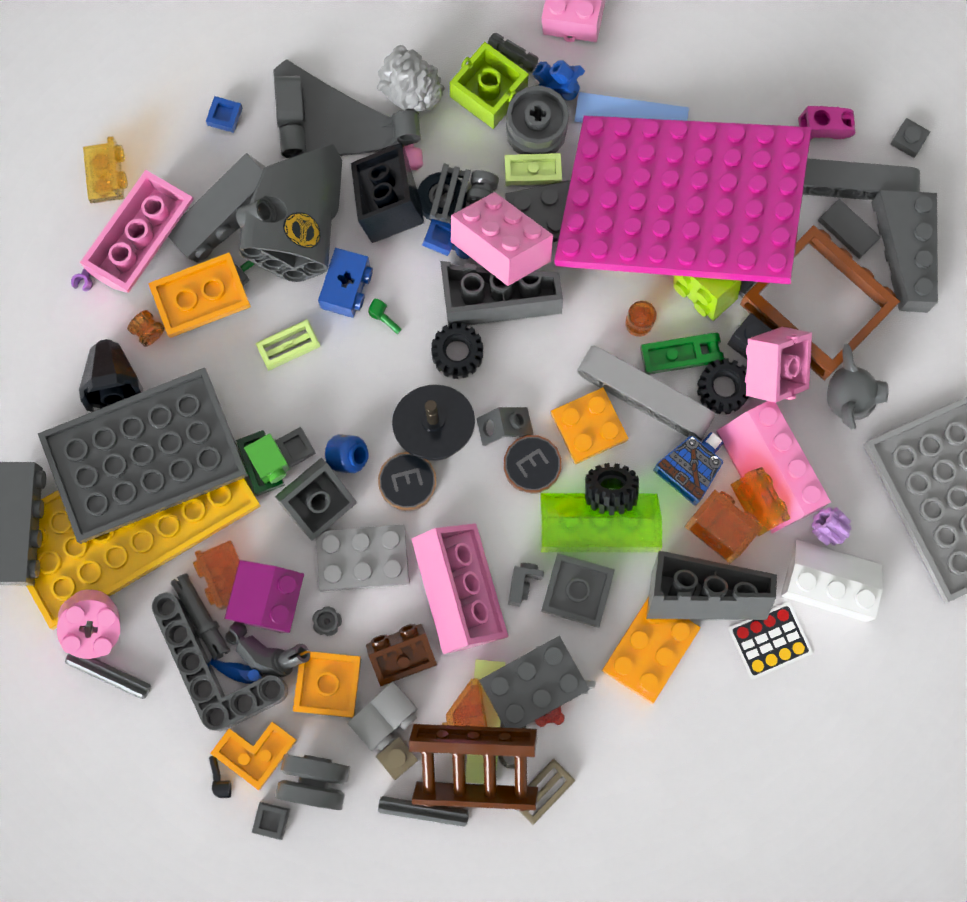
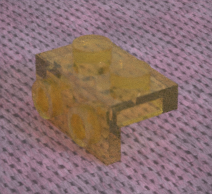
(104, 172)

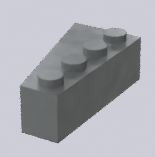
(910, 241)
(480, 297)

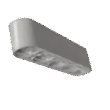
(645, 393)

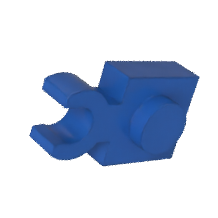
(439, 239)

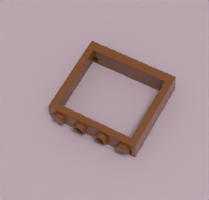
(843, 261)

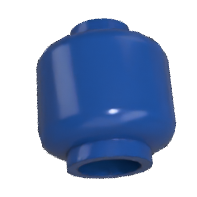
(346, 453)

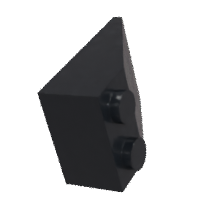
(386, 193)

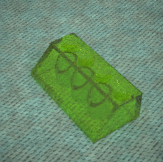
(573, 526)

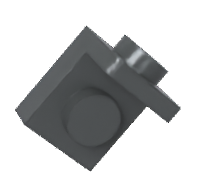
(519, 588)

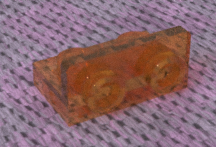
(219, 569)

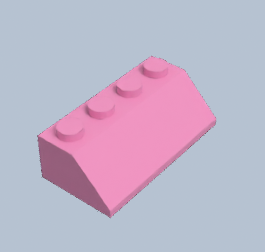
(136, 232)
(766, 441)
(459, 587)

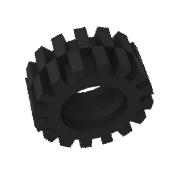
(452, 334)
(709, 395)
(611, 488)

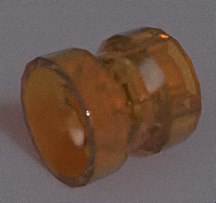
(643, 313)

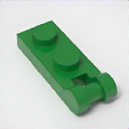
(680, 353)

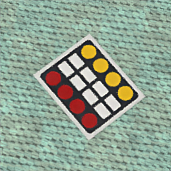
(770, 642)

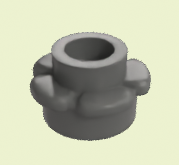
(326, 613)

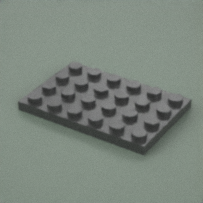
(142, 455)

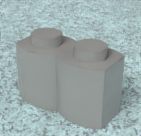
(383, 716)

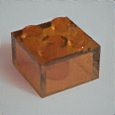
(724, 526)

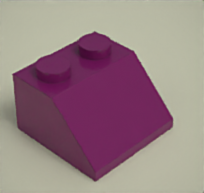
(264, 596)

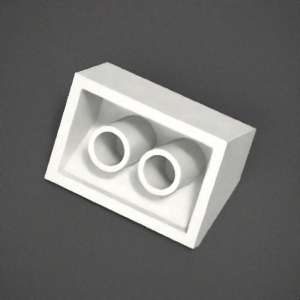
(833, 581)

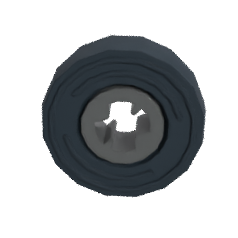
(428, 190)

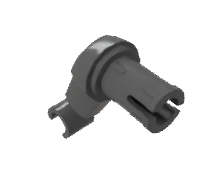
(263, 659)

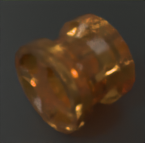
(146, 328)

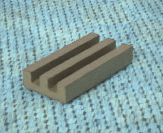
(561, 772)

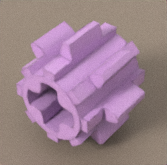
(831, 526)

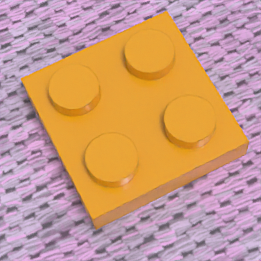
(589, 425)
(327, 684)

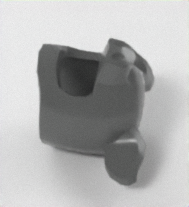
(854, 391)

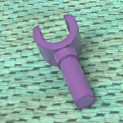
(84, 275)

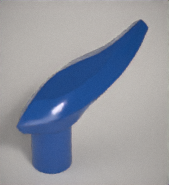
(237, 671)

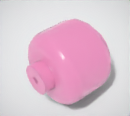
(414, 156)

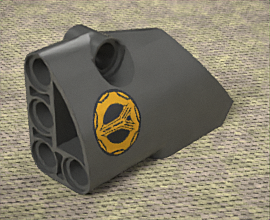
(292, 214)

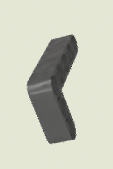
(204, 672)

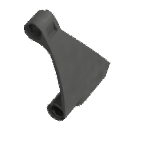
(318, 115)

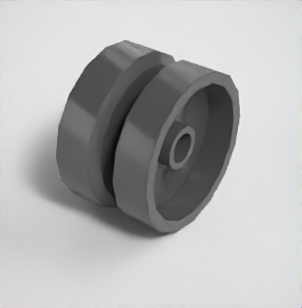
(537, 121)
(313, 780)

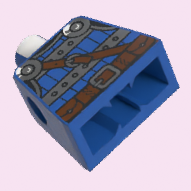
(691, 466)

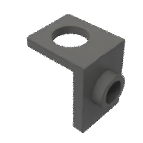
(507, 423)

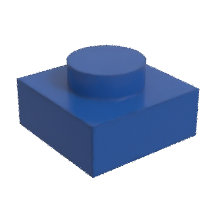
(224, 114)

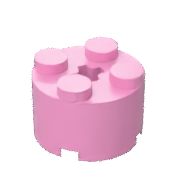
(93, 640)

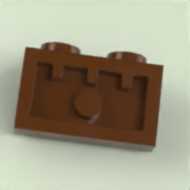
(400, 654)

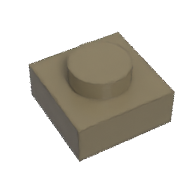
(397, 758)

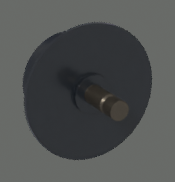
(433, 422)

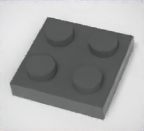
(578, 590)

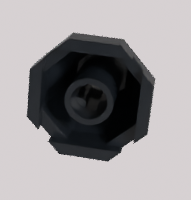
(107, 376)

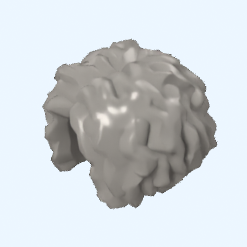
(410, 80)

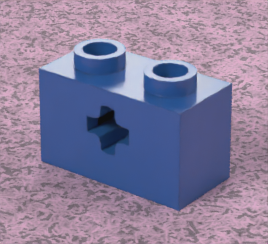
(345, 267)

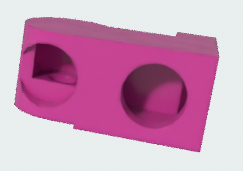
(828, 122)

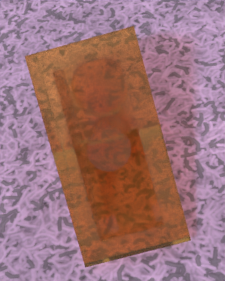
(469, 707)

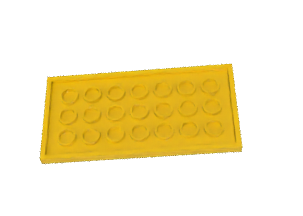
(127, 552)

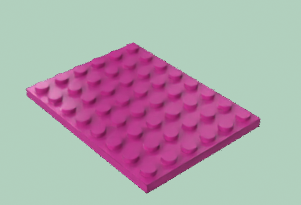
(685, 198)

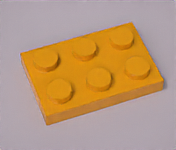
(199, 295)
(650, 653)

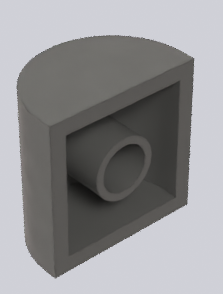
(316, 499)

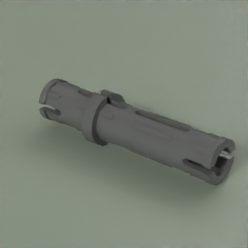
(206, 627)

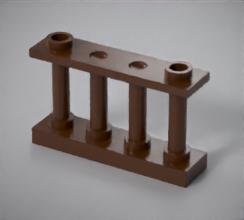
(476, 741)

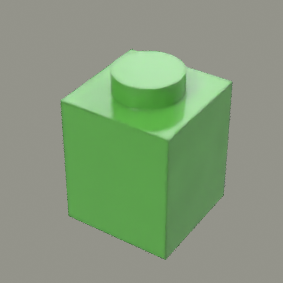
(267, 459)

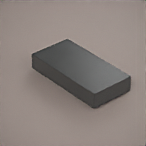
(849, 228)

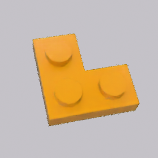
(258, 761)

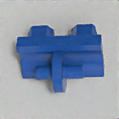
(560, 78)

